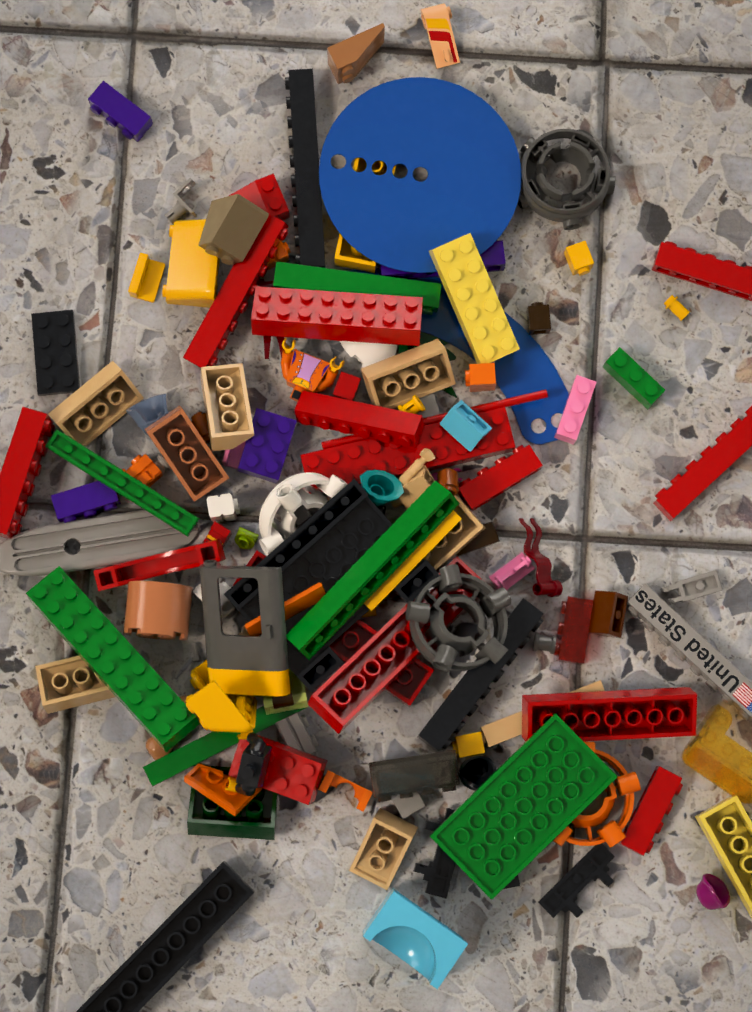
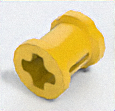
(412, 406)

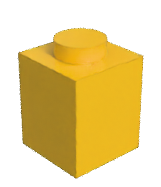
(579, 258)
(468, 744)

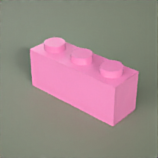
(575, 409)

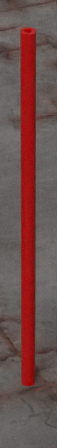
(438, 418)

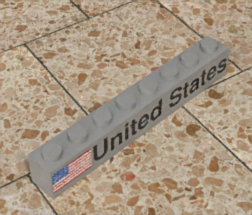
(692, 648)

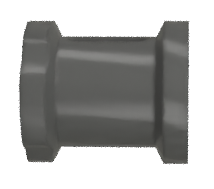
(544, 643)

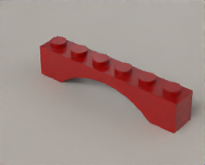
(158, 564)

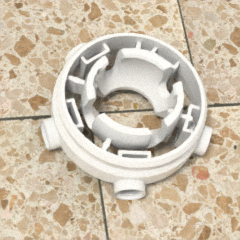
(287, 499)

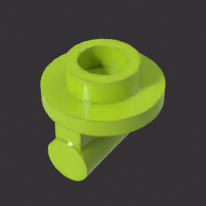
(245, 539)

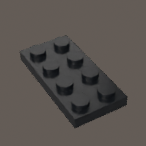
(55, 352)

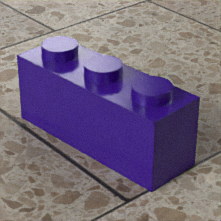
(120, 112)
(84, 501)

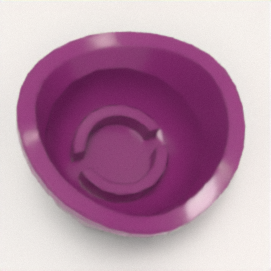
(712, 892)

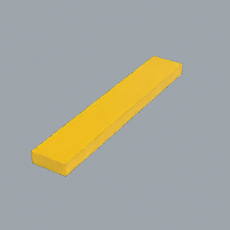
(409, 564)

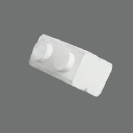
(223, 508)

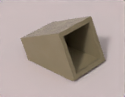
(231, 228)

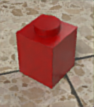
(347, 386)

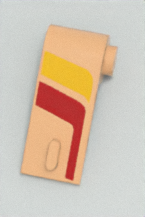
(437, 22)

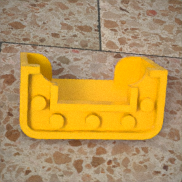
(191, 270)

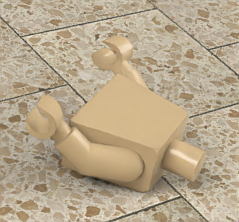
(415, 480)

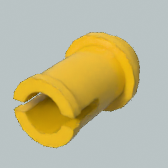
(676, 307)

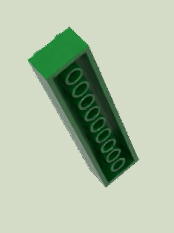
(113, 659)

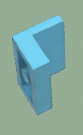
(465, 425)

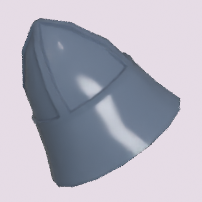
(148, 411)

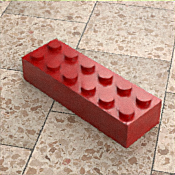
(21, 467)

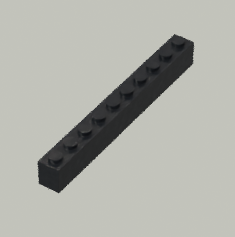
(306, 166)

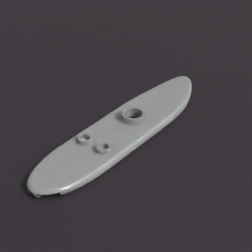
(102, 541)

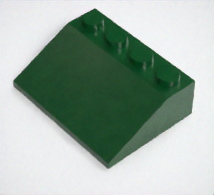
(254, 821)

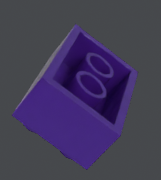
(267, 449)

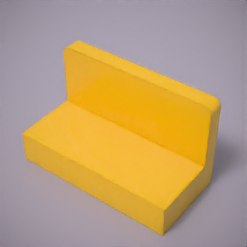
(146, 278)

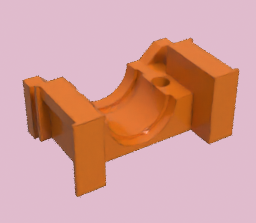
(361, 793)

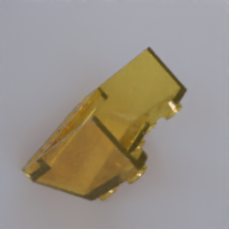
(720, 757)

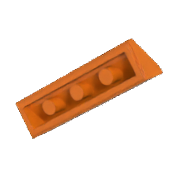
(292, 607)

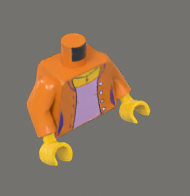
(306, 371)

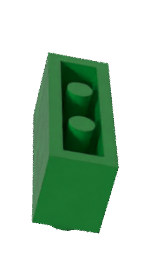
(633, 378)

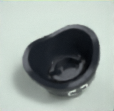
(476, 771)

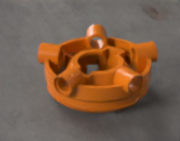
(611, 832)

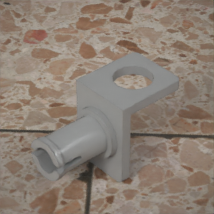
(181, 207)

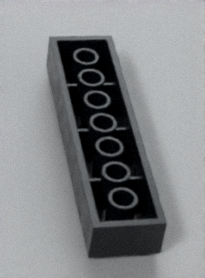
(477, 680)

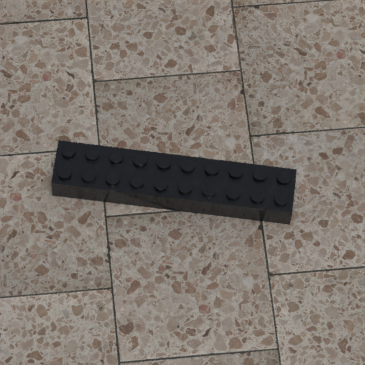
(172, 943)

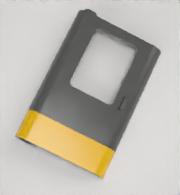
(246, 662)

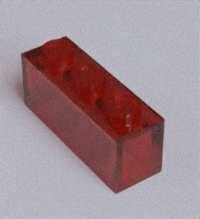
(573, 630)

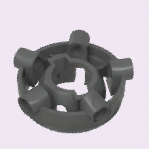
(576, 154)
(440, 639)

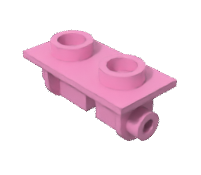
(512, 572)

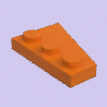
(212, 784)

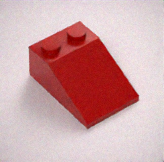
(266, 195)

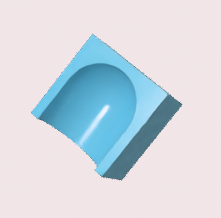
(415, 937)

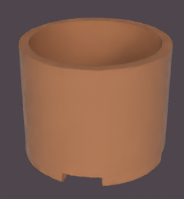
(158, 610)

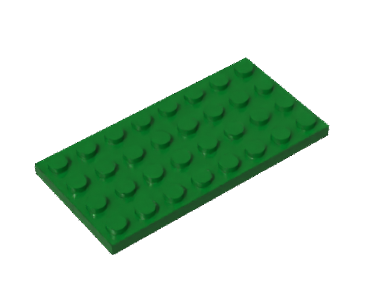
(523, 806)

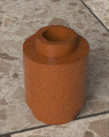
(200, 422)
(449, 479)

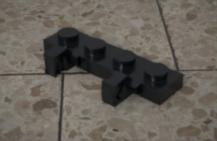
(441, 869)
(564, 892)

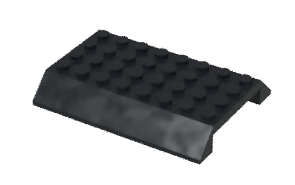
(323, 553)

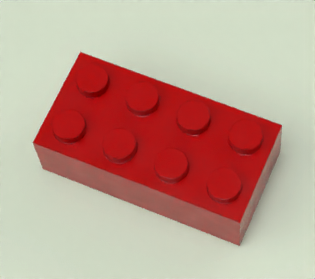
(288, 771)

